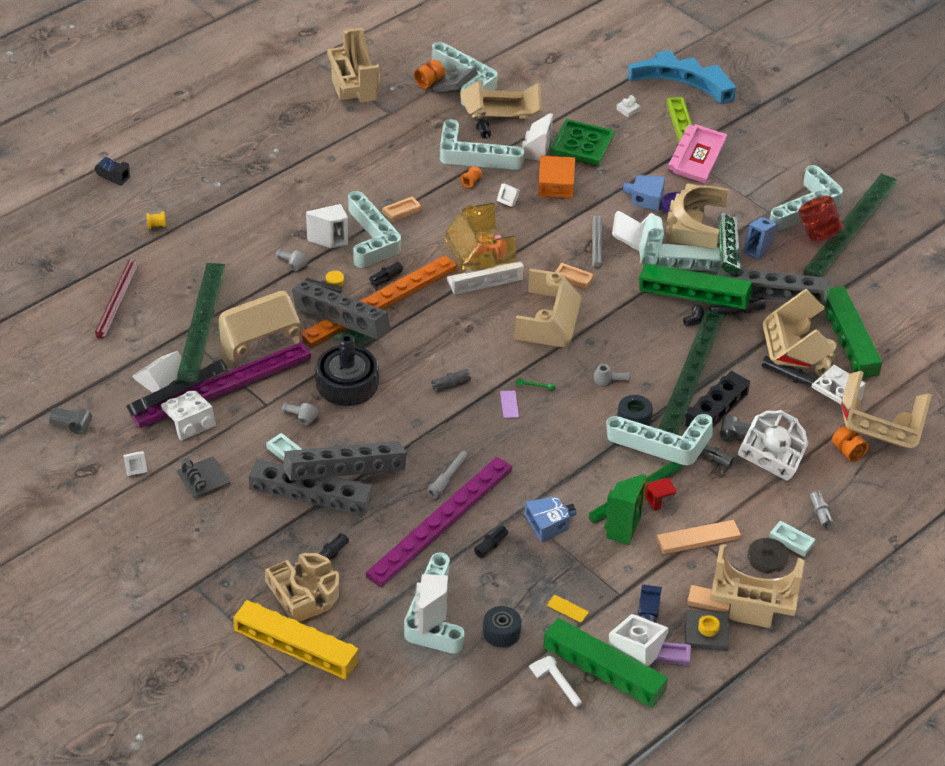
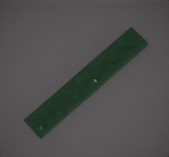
(728, 243)

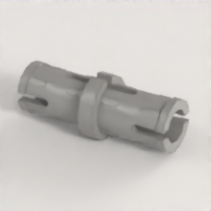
(821, 509)

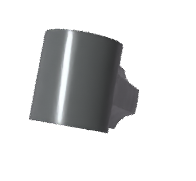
(76, 420)
(733, 428)

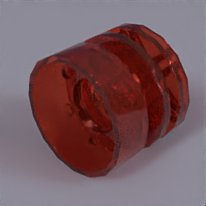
(821, 218)

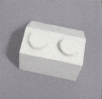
(538, 138)
(160, 372)
(638, 638)

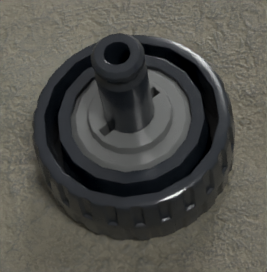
(347, 373)

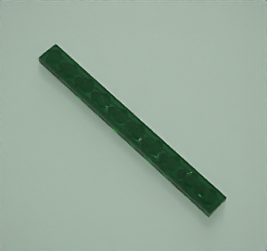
(852, 224)
(201, 322)
(691, 372)

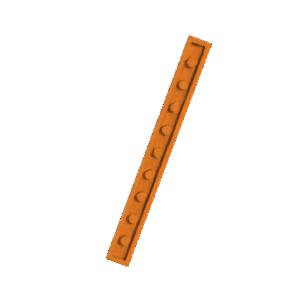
(386, 297)

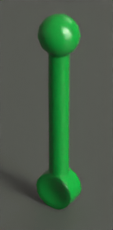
(519, 382)

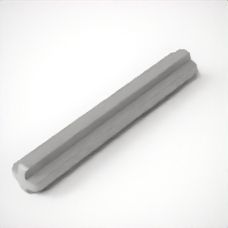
(597, 241)

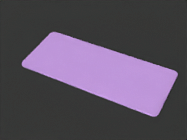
(509, 404)

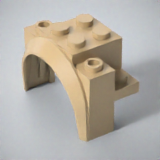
(352, 69)
(686, 224)
(755, 598)

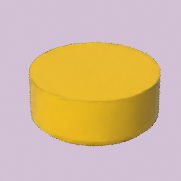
(335, 278)
(708, 625)

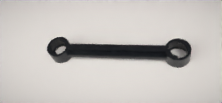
(175, 388)

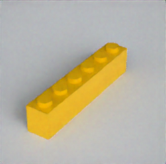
(296, 639)

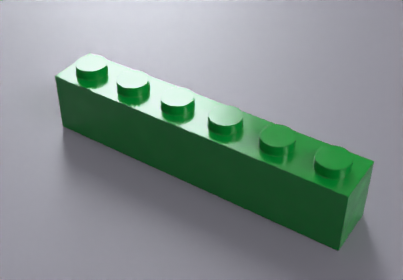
(695, 286)
(852, 333)
(605, 662)

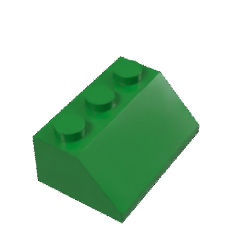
(625, 508)

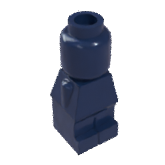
(649, 602)

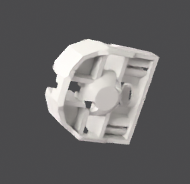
(766, 442)

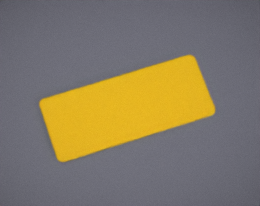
(567, 608)

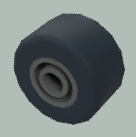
(502, 626)

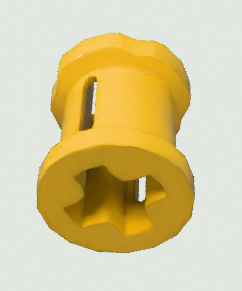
(156, 220)

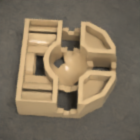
(316, 581)

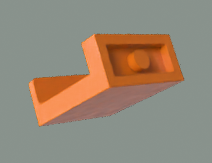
(556, 176)

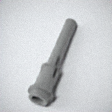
(435, 489)

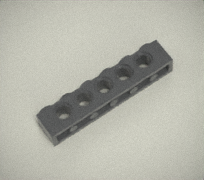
(781, 285)
(341, 309)
(344, 460)
(325, 492)

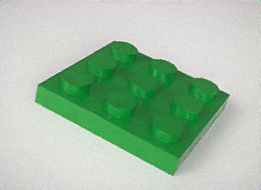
(582, 142)

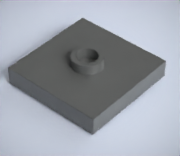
(455, 80)
(697, 640)

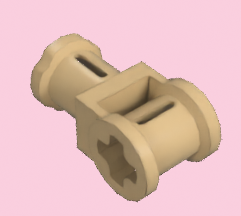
(826, 362)

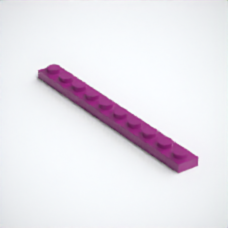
(233, 379)
(438, 522)

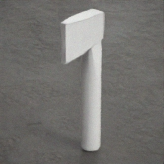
(547, 665)

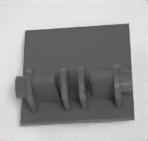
(202, 476)

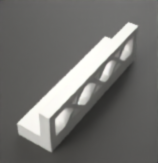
(486, 278)

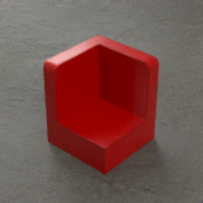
(657, 490)

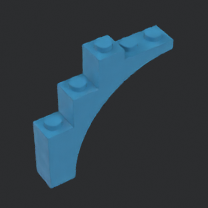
(688, 71)

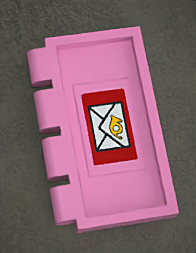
(697, 153)

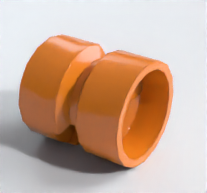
(429, 74)
(850, 443)

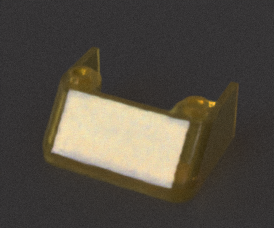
(475, 249)

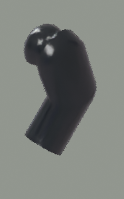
(697, 315)

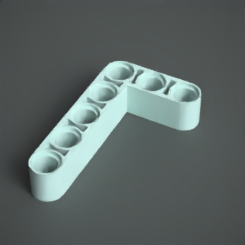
(455, 60)
(476, 153)
(819, 184)
(385, 238)
(674, 256)
(660, 443)
(444, 636)

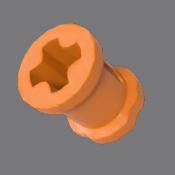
(471, 176)

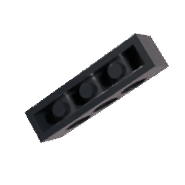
(720, 398)

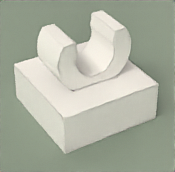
(628, 106)
(508, 195)
(135, 463)

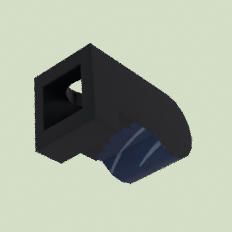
(113, 171)

